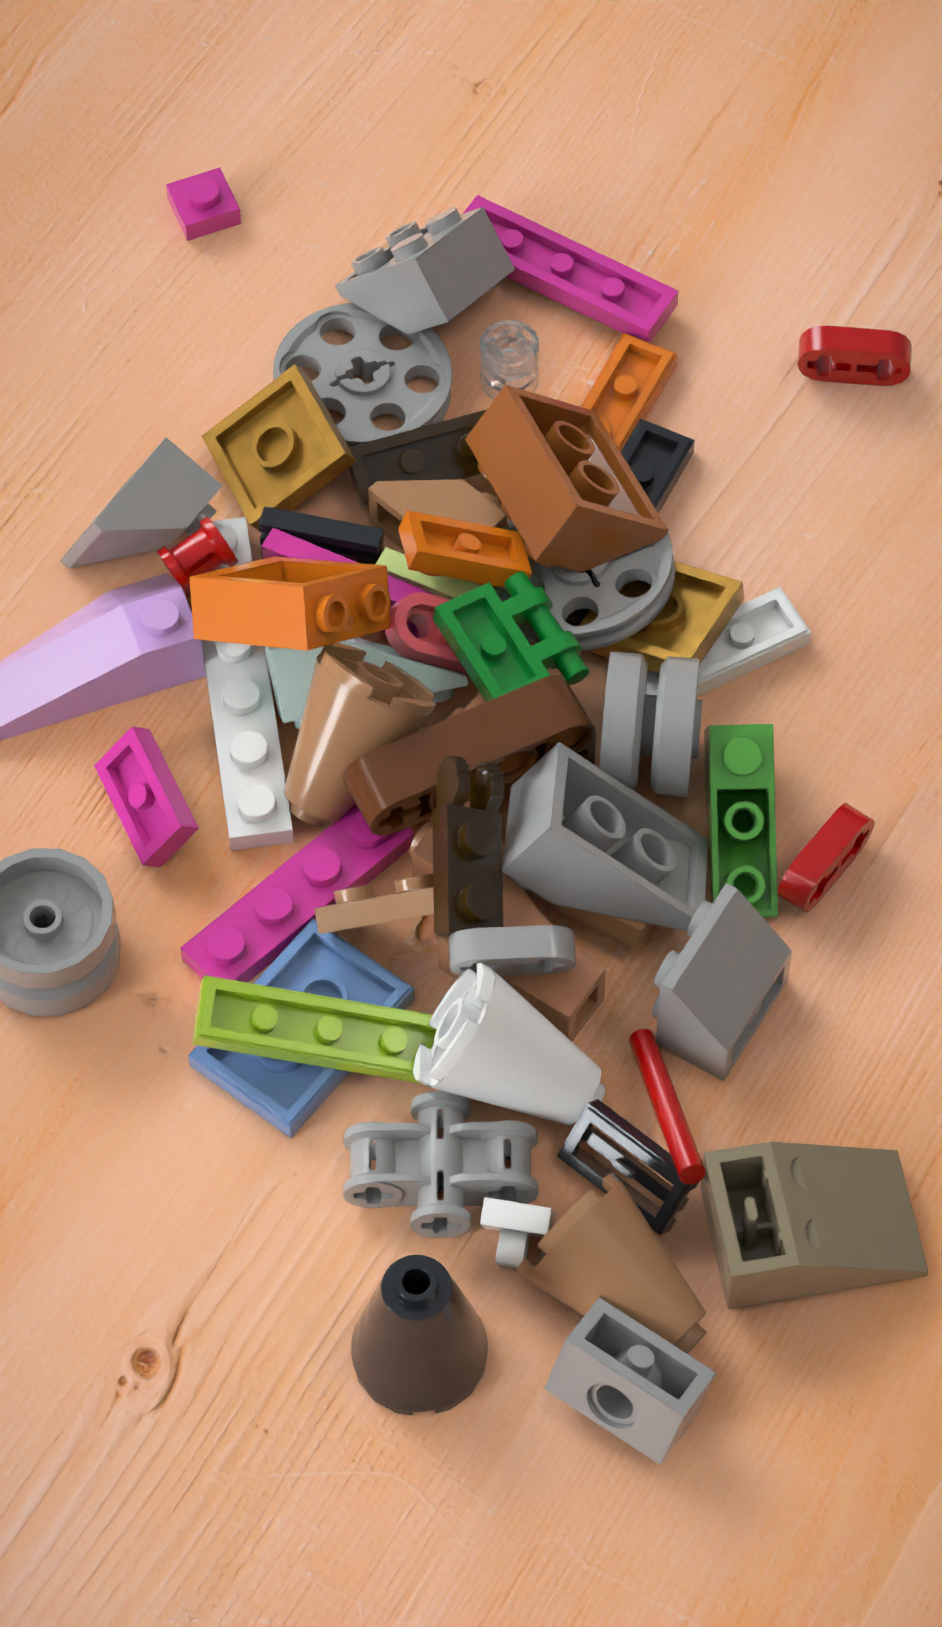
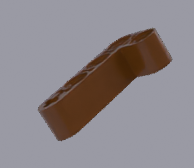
(399, 781)

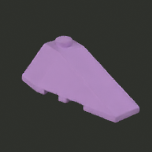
(102, 656)

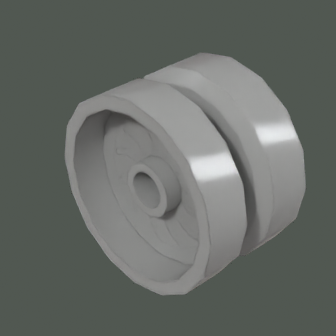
(651, 724)
(55, 932)

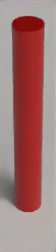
(667, 1107)

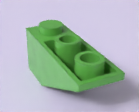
(742, 812)

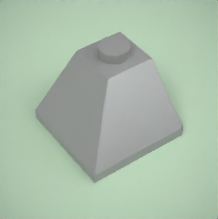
(150, 510)

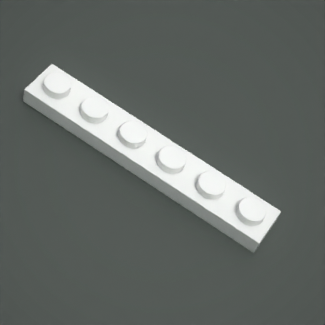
(246, 729)

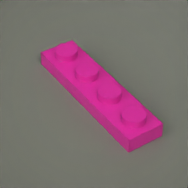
(580, 275)
(281, 906)

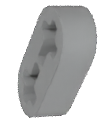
(513, 950)

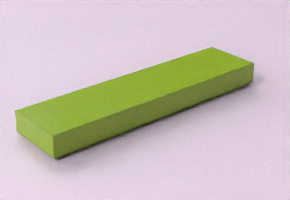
(310, 1028)

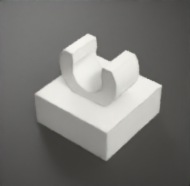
(516, 1225)

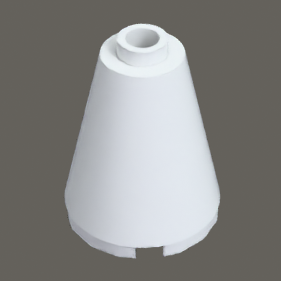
(505, 1052)

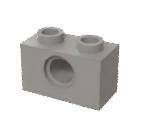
(629, 1380)

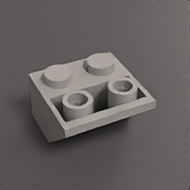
(428, 271)
(719, 983)

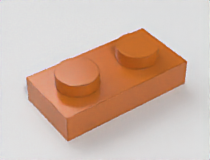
(462, 549)

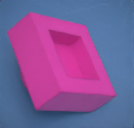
(203, 204)

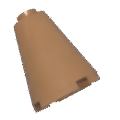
(346, 715)
(613, 1254)

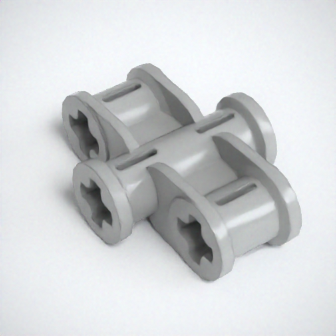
(418, 1164)

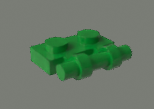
(493, 647)

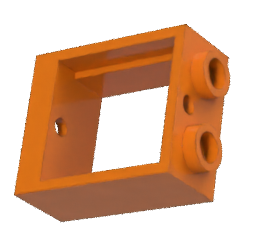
(290, 602)

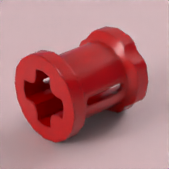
(197, 554)

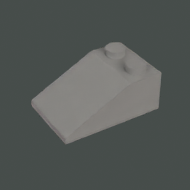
(601, 845)

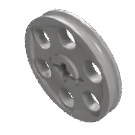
(374, 362)
(617, 615)

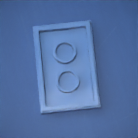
(287, 1090)

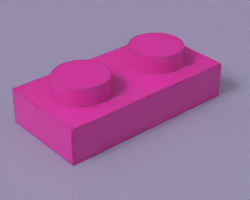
(146, 797)

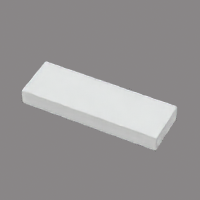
(753, 637)

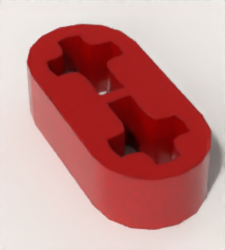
(854, 355)
(825, 857)

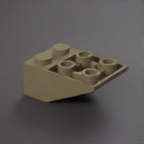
(808, 1220)

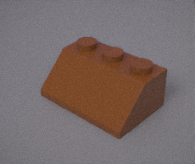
(562, 481)

